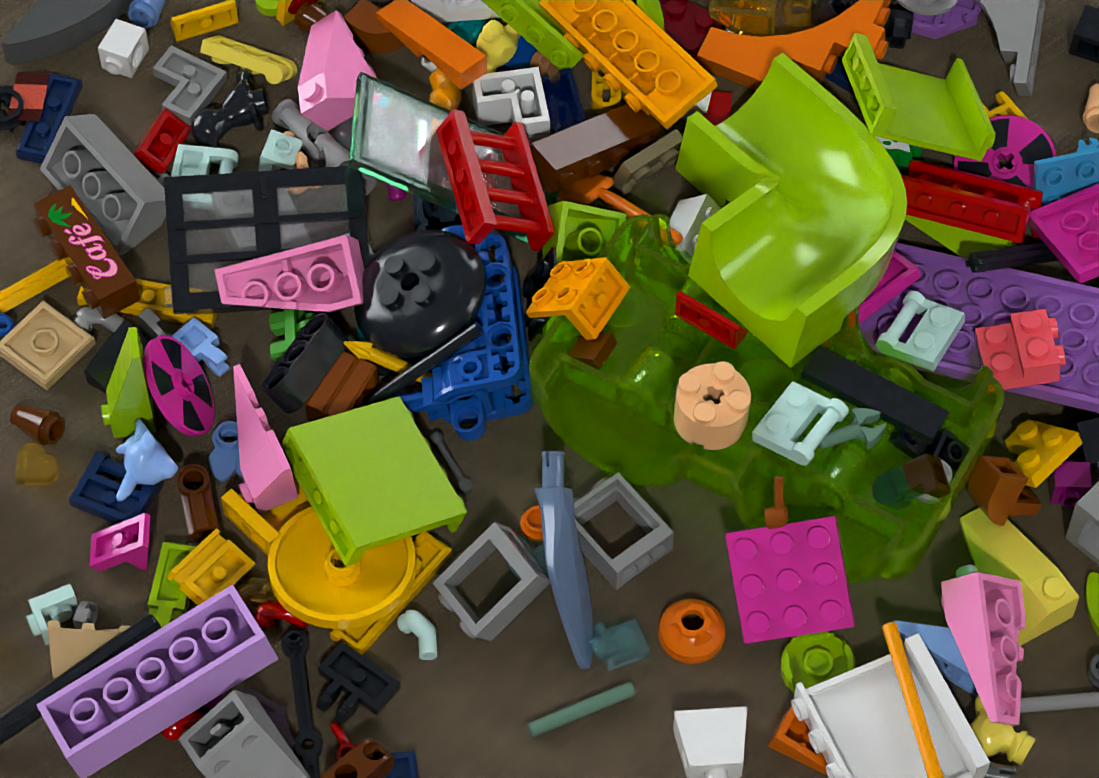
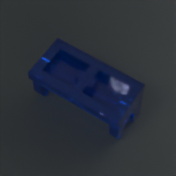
(562, 102)

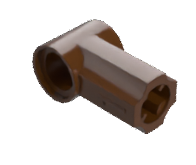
(197, 504)

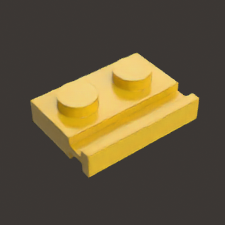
(211, 568)

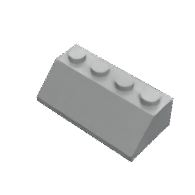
(107, 180)

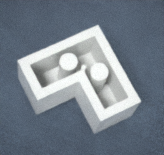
(513, 98)

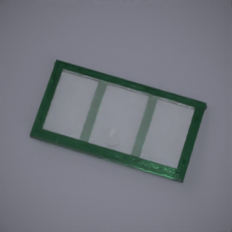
(399, 145)

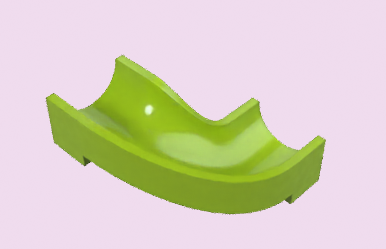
(802, 213)

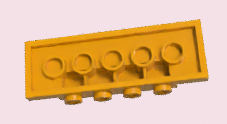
(633, 55)

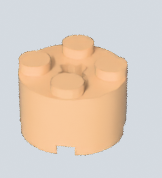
(712, 405)

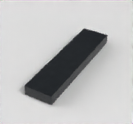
(874, 392)

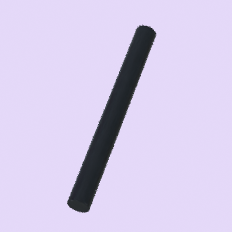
(425, 364)

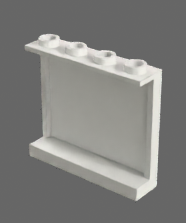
(866, 728)

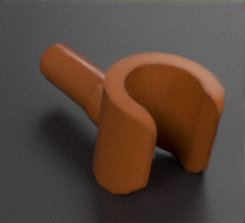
(778, 514)

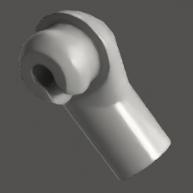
(88, 317)

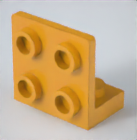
(583, 292)

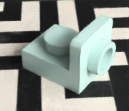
(279, 152)
(54, 605)

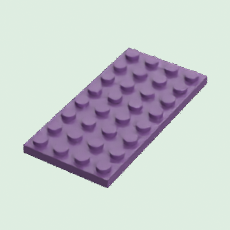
(988, 301)

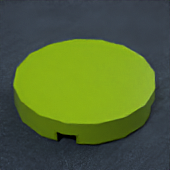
(815, 659)

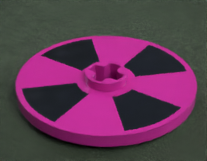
(1015, 140)
(179, 386)

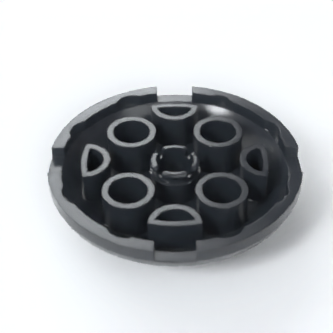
(420, 293)

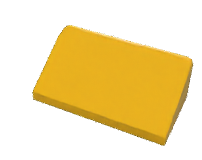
(204, 20)

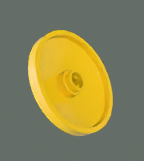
(322, 591)

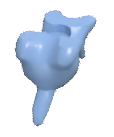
(144, 461)

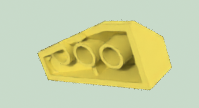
(1010, 555)

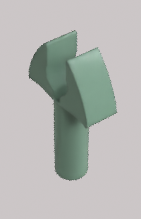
(857, 429)

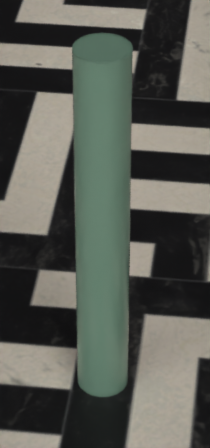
(581, 709)

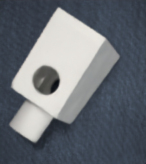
(711, 741)

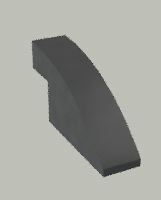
(58, 26)

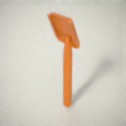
(589, 189)

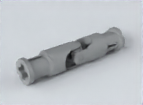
(316, 140)

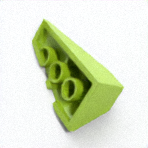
(580, 233)

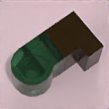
(911, 480)

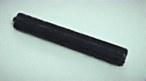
(1009, 257)

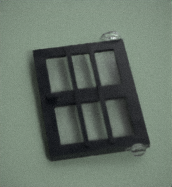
(251, 216)

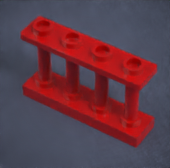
(474, 195)
(969, 201)

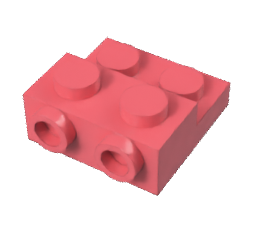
(1022, 350)

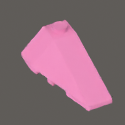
(330, 72)
(306, 278)
(262, 460)
(985, 624)

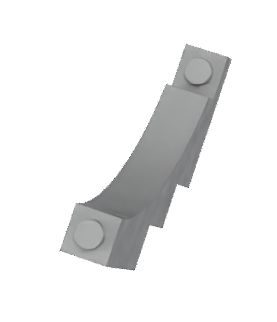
(1019, 35)

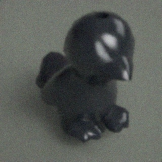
(240, 108)

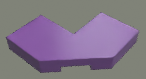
(936, 26)

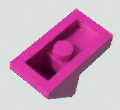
(121, 544)

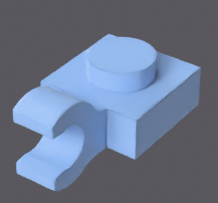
(203, 345)

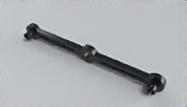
(295, 646)

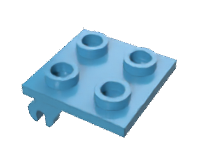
(1067, 173)

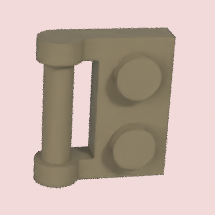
(646, 162)

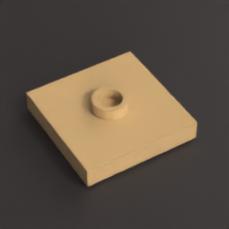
(45, 345)

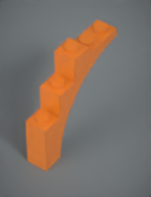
(815, 50)

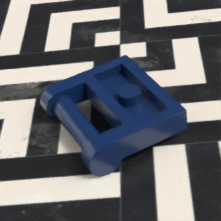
(98, 494)

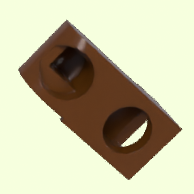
(364, 761)

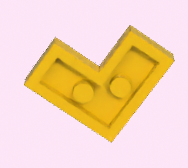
(1041, 449)

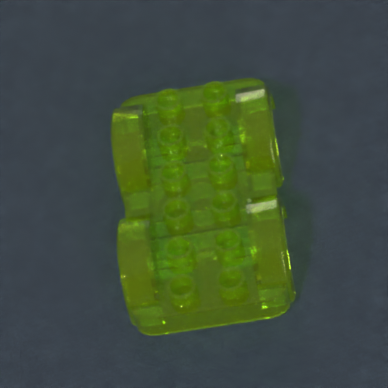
(626, 412)

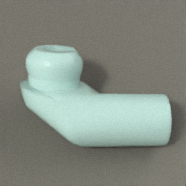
(417, 623)

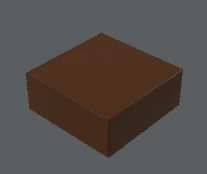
(593, 351)

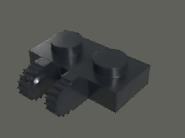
(357, 678)

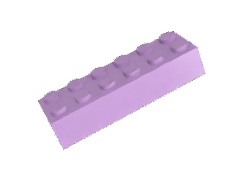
(156, 682)

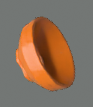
(691, 645)

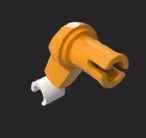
(444, 91)

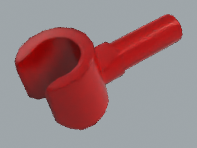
(345, 743)

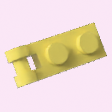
(250, 58)

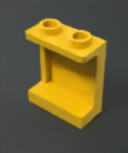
(261, 527)

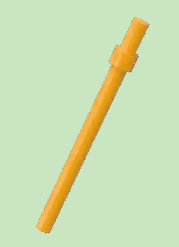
(912, 700)

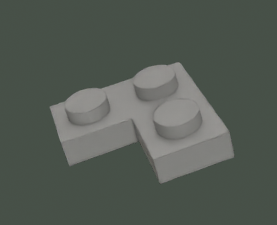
(194, 82)

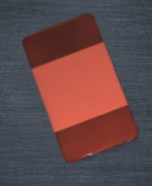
(32, 90)

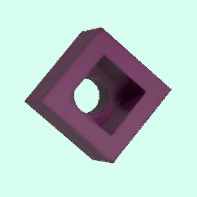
(1069, 483)

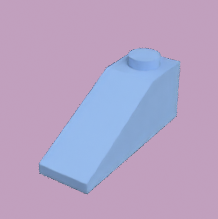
(943, 651)

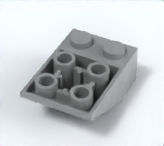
(240, 742)

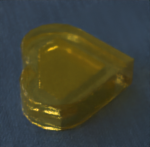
(35, 466)

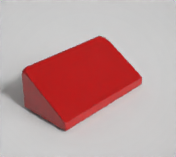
(161, 142)
(709, 320)

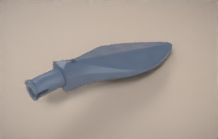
(565, 558)

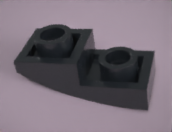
(944, 446)

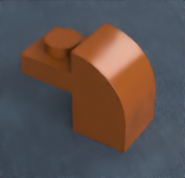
(369, 31)
(1000, 490)

